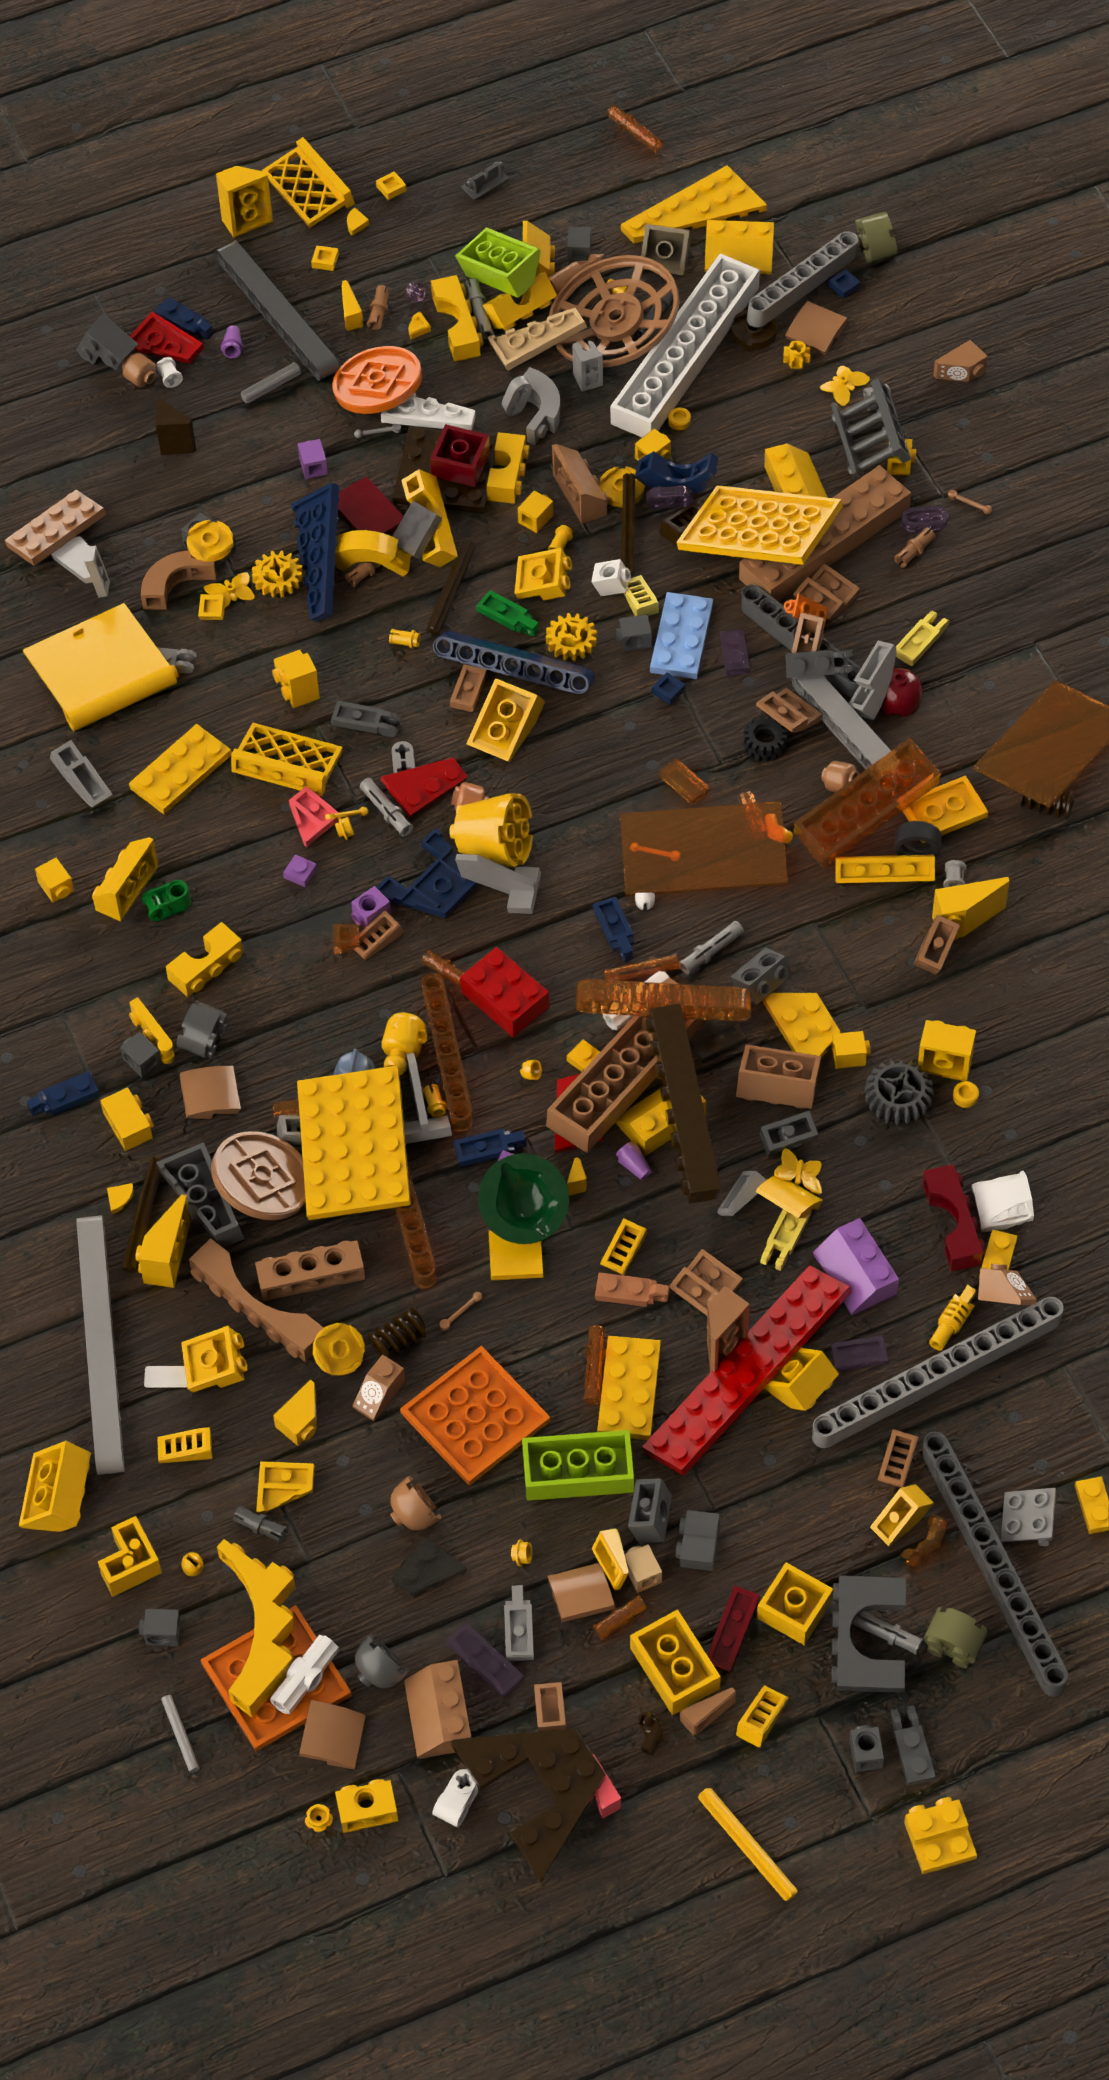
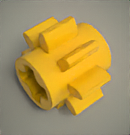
(796, 354)

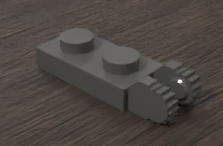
(816, 663)
(365, 718)
(912, 1749)

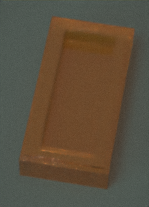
(684, 781)

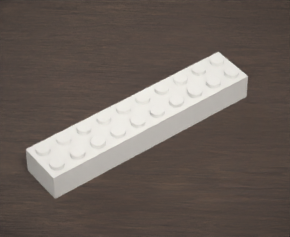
(686, 347)

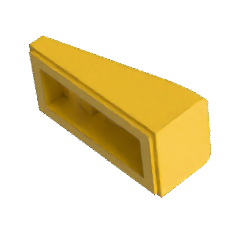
(352, 310)
(632, 1228)
(193, 1454)
(611, 1557)
(754, 1731)

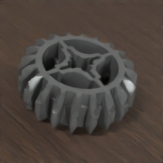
(889, 1081)

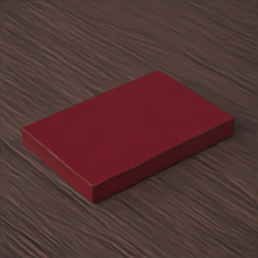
(367, 508)

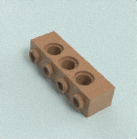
(301, 1280)

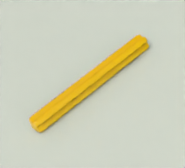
(747, 1844)

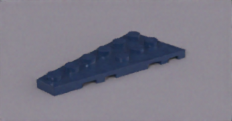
(317, 546)

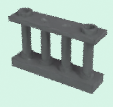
(891, 430)

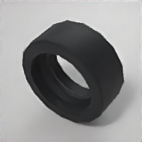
(917, 831)

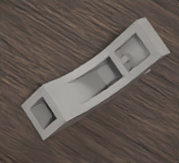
(547, 399)

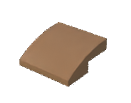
(816, 327)
(829, 590)
(789, 710)
(209, 1092)
(704, 1278)
(581, 1592)
(332, 1734)

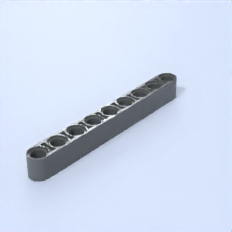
(277, 310)

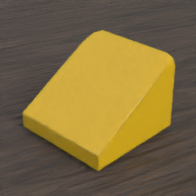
(577, 1178)

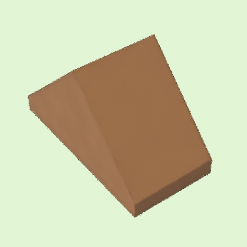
(808, 633)

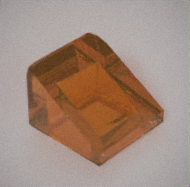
(345, 937)

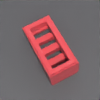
(607, 1797)

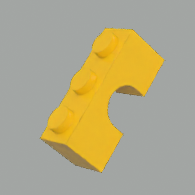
(504, 311)
(505, 482)
(191, 974)

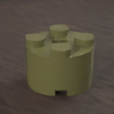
(876, 237)
(954, 1636)

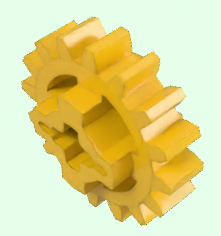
(288, 575)
(571, 637)

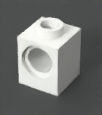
(611, 577)

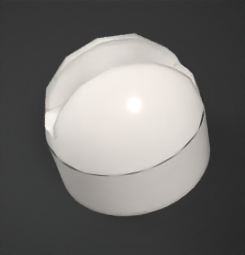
(645, 898)

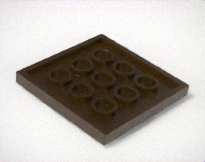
(455, 496)

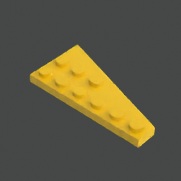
(711, 198)

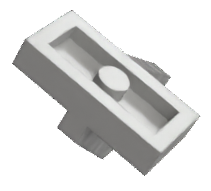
(84, 563)
(521, 884)
(423, 1128)

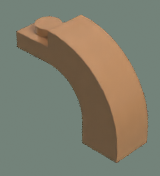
(170, 572)

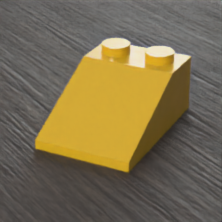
(505, 720)
(971, 903)
(164, 1245)

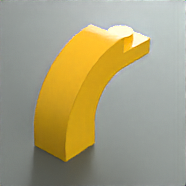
(371, 547)

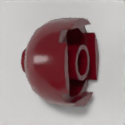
(903, 693)

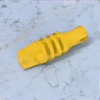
(953, 1318)

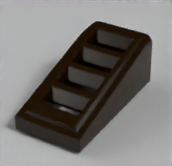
(669, 527)

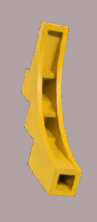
(274, 1622)

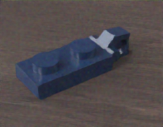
(184, 318)
(615, 927)
(64, 1095)
(487, 1146)

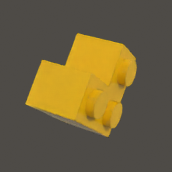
(297, 678)
(133, 1563)

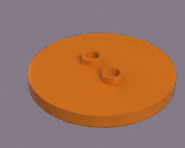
(377, 379)

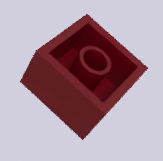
(460, 455)

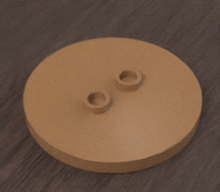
(259, 1175)

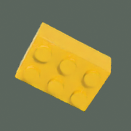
(675, 1662)

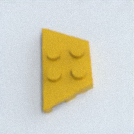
(802, 1021)

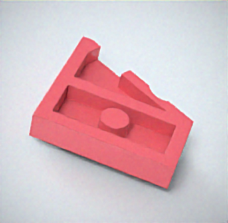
(309, 815)

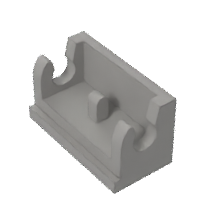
(587, 366)

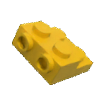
(543, 574)
(214, 1359)
(940, 1835)

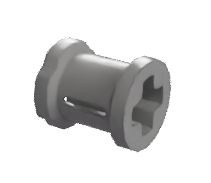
(954, 873)

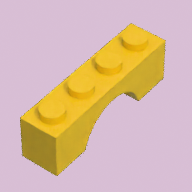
(450, 299)
(424, 490)

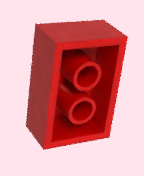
(504, 992)

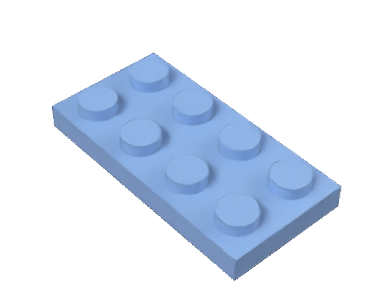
(681, 635)

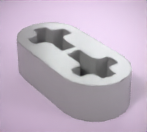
(516, 395)
(399, 763)

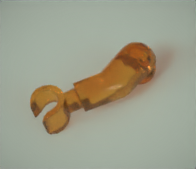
(933, 1540)

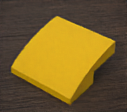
(789, 1196)

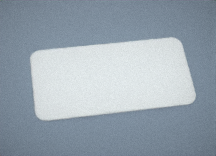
(165, 1376)

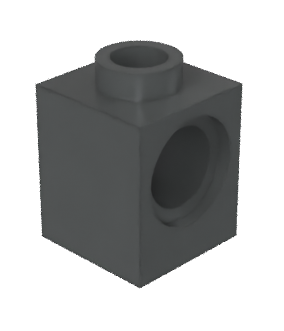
(579, 243)
(634, 632)
(140, 1054)
(161, 1627)
(863, 1759)

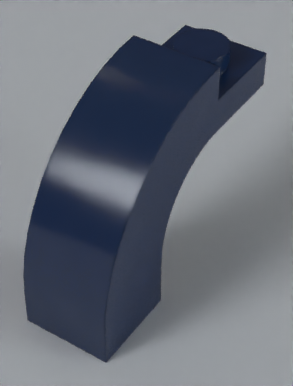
(659, 472)

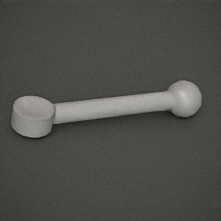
(396, 428)

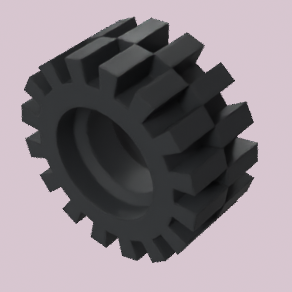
(761, 749)

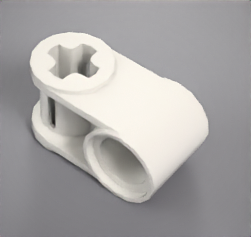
(455, 1802)

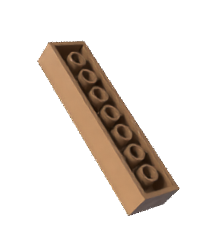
(867, 509)
(608, 1084)

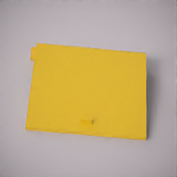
(101, 666)

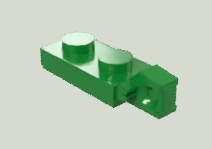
(507, 613)

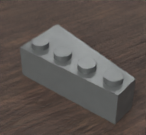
(191, 1176)

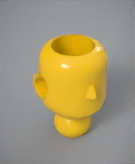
(403, 1036)

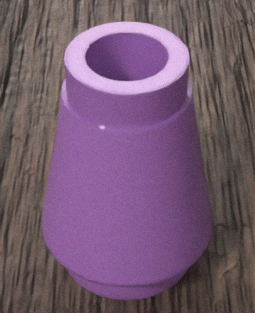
(232, 342)
(633, 1160)

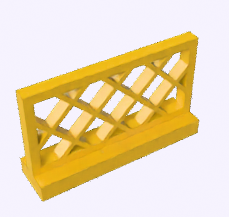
(324, 175)
(281, 770)

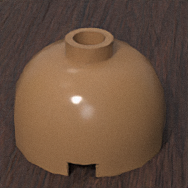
(412, 1506)

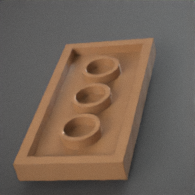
(55, 527)

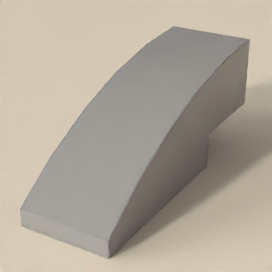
(874, 680)
(80, 774)

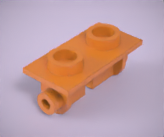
(805, 605)

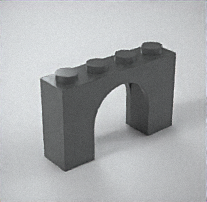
(853, 1669)

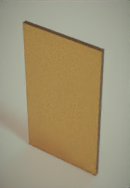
(1049, 744)
(703, 848)

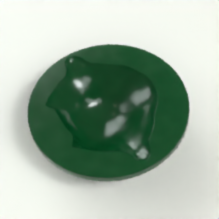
(523, 1198)

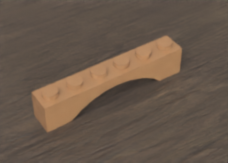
(293, 1330)

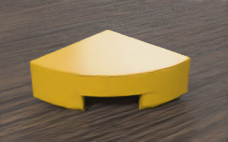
(356, 221)
(418, 326)
(119, 1197)

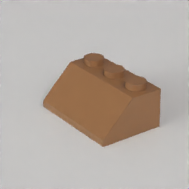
(578, 484)
(778, 1076)
(725, 1324)
(437, 1708)

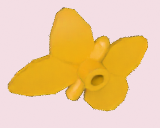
(842, 382)
(236, 589)
(800, 1171)

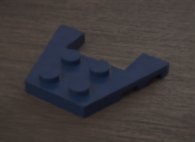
(438, 888)

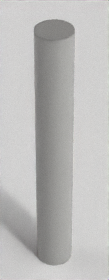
(180, 1733)

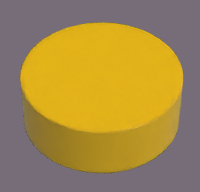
(679, 419)
(965, 1094)

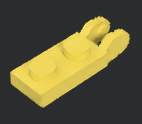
(920, 638)
(784, 1237)

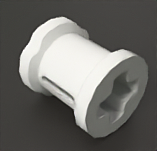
(170, 375)

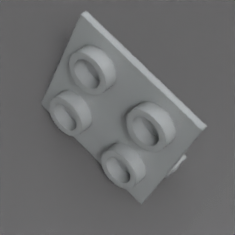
(1029, 1516)

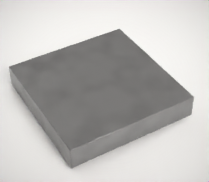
(416, 529)

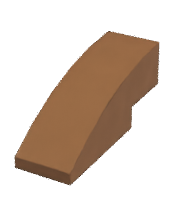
(549, 1707)

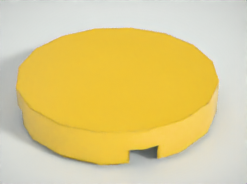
(612, 484)
(209, 541)
(338, 1349)

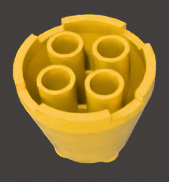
(494, 829)

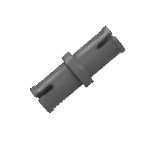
(260, 1524)

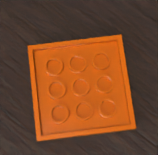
(475, 1415)
(268, 1722)

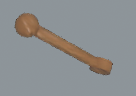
(952, 495)
(445, 1323)

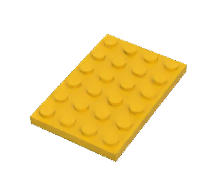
(759, 524)
(353, 1143)

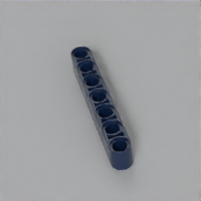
(524, 659)

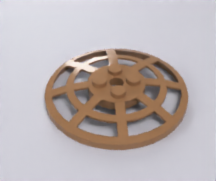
(618, 304)

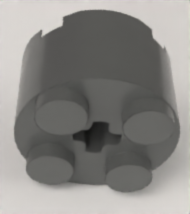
(201, 1029)

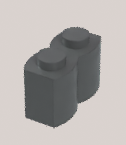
(699, 1540)

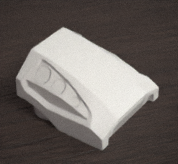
(1003, 1202)

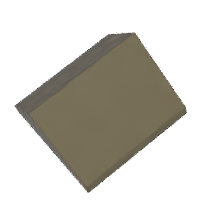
(667, 246)

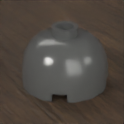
(378, 1665)

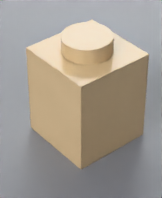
(643, 1568)

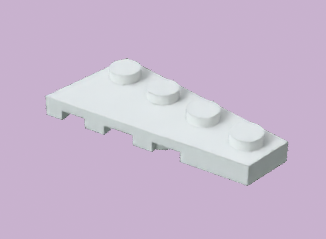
(429, 414)

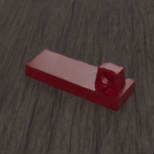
(732, 1628)

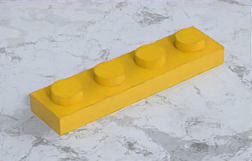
(885, 868)

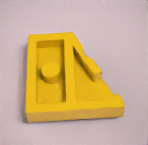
(282, 1484)

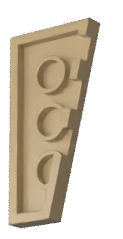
(528, 342)

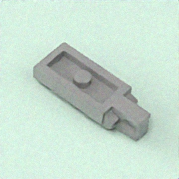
(518, 1627)

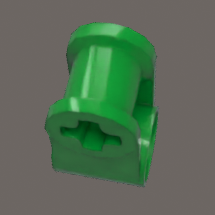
(166, 900)

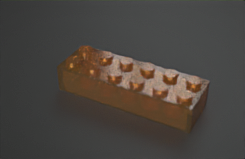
(867, 803)

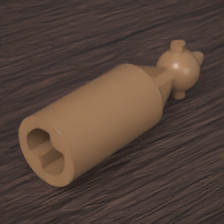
(564, 275)

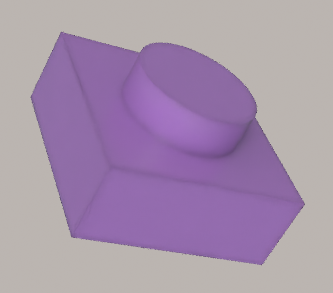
(300, 870)

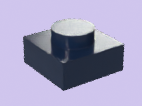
(844, 283)
(668, 688)

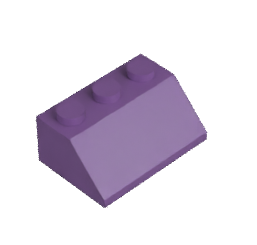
(858, 1262)

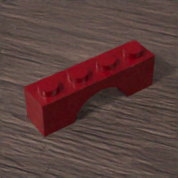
(944, 1190)

